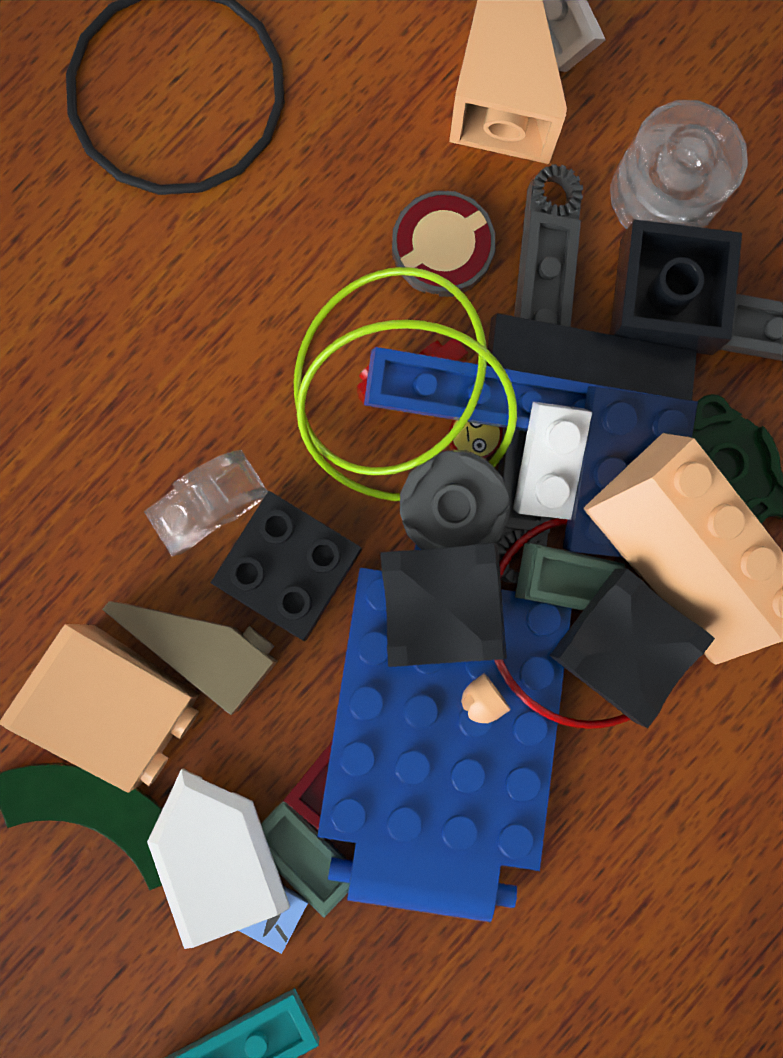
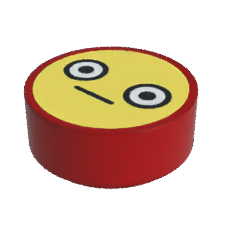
(477, 438)

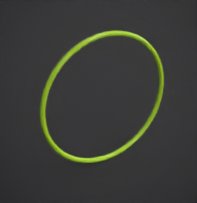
(407, 271)
(399, 324)

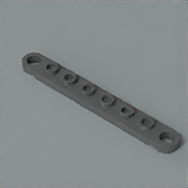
(546, 296)

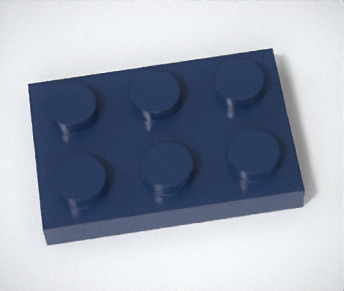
(617, 434)

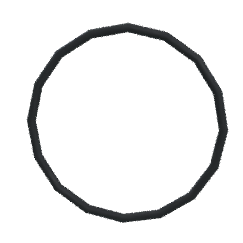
(181, 188)

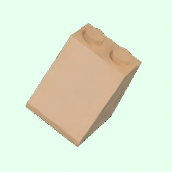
(509, 83)
(102, 707)

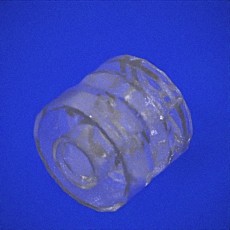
(679, 166)

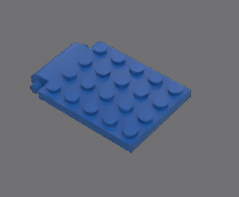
(425, 785)

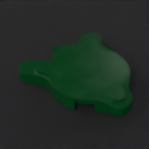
(742, 454)

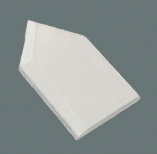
(214, 861)

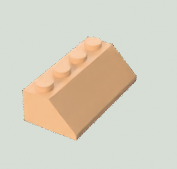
(696, 545)

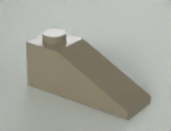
(208, 654)

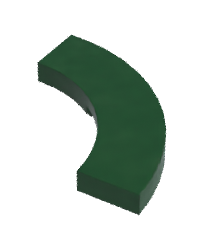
(84, 799)

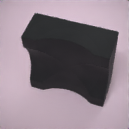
(286, 565)
(443, 605)
(631, 646)

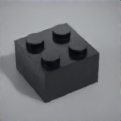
(676, 285)

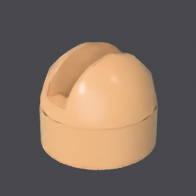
(484, 701)

